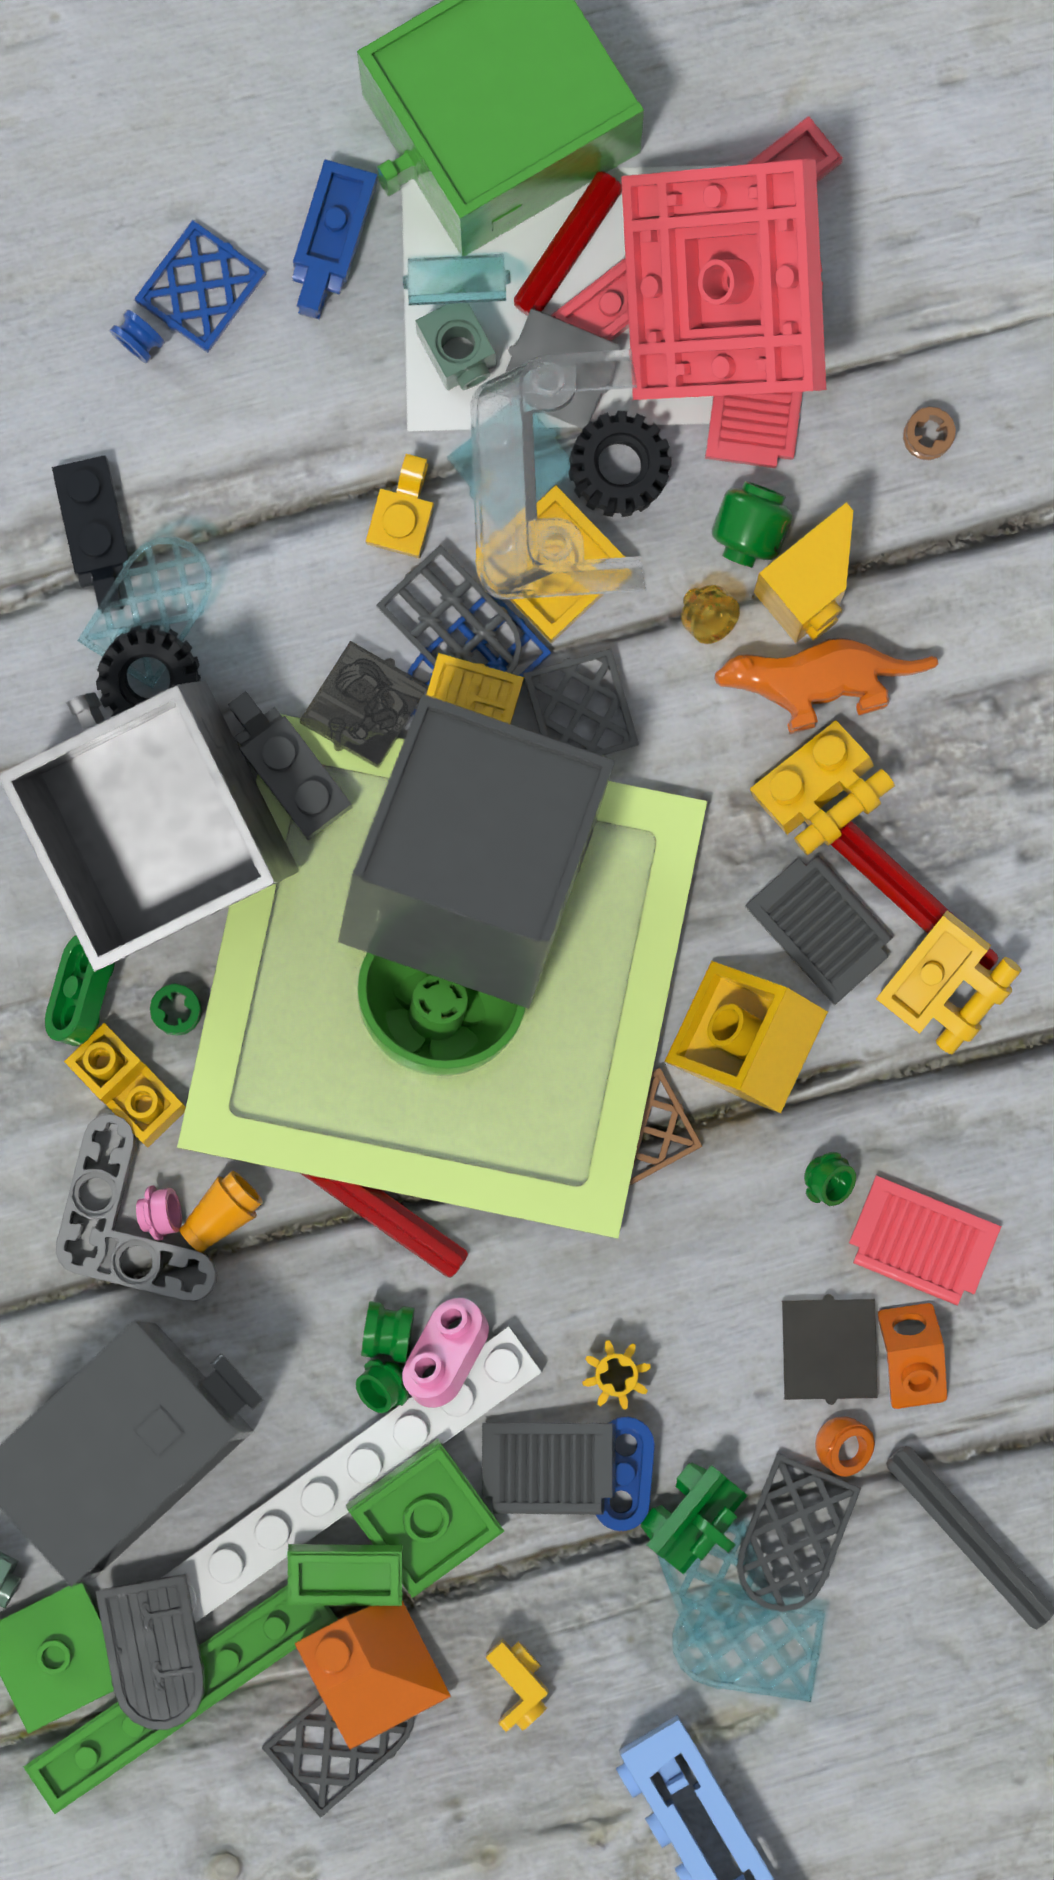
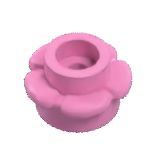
(159, 1212)

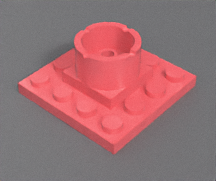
(724, 280)

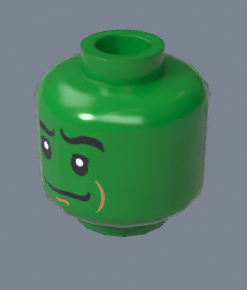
(751, 524)

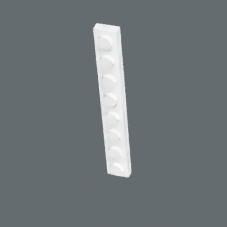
(323, 1492)

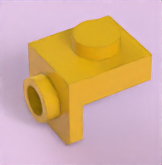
(519, 1670)

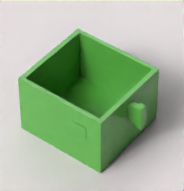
(497, 110)

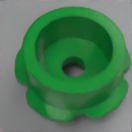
(829, 1179)
(381, 1386)

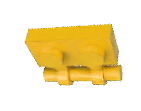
(813, 778)
(933, 974)

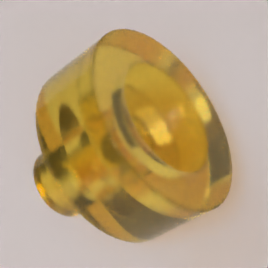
(709, 613)

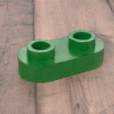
(76, 997)

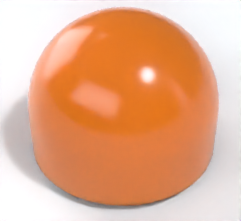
(833, 1435)

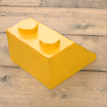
(810, 578)
(746, 1036)

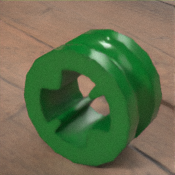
(160, 1017)

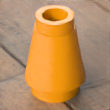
(221, 1211)

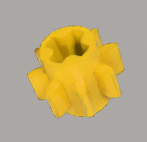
(630, 1382)

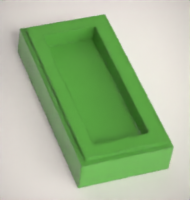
(345, 1575)

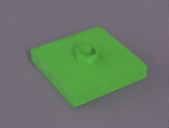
(429, 1512)
(54, 1656)

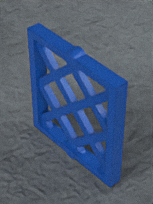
(174, 320)

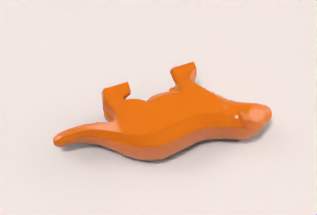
(819, 677)

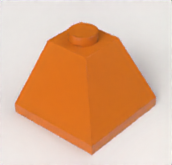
(372, 1671)

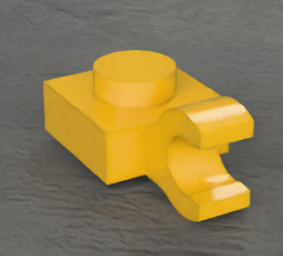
(401, 517)

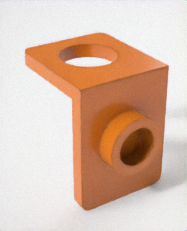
(915, 1360)

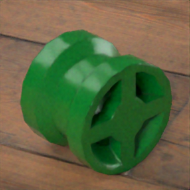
(387, 1332)

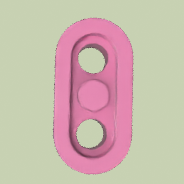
(448, 1350)

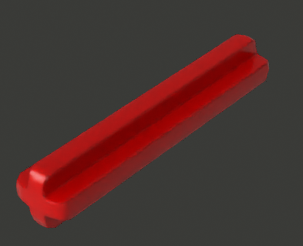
(568, 243)

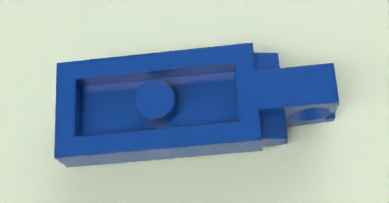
(331, 233)

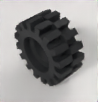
(630, 432)
(139, 644)

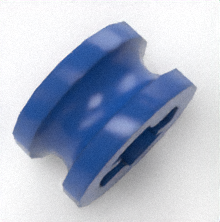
(137, 336)

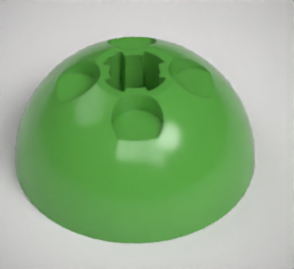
(394, 1008)

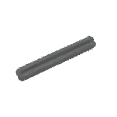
(970, 1537)

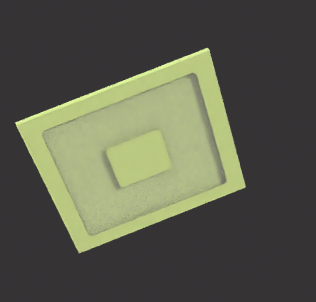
(530, 1135)

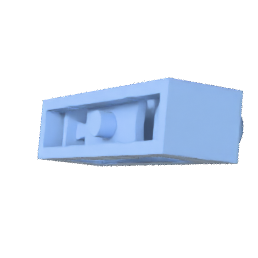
(657, 1753)

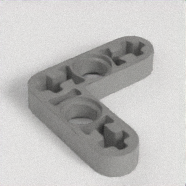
(113, 1244)

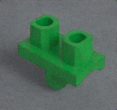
(698, 1519)

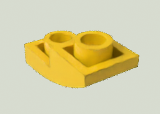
(126, 1085)

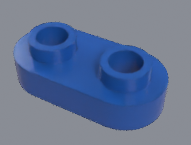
(632, 1475)

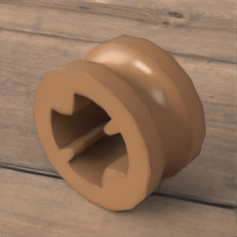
(918, 420)

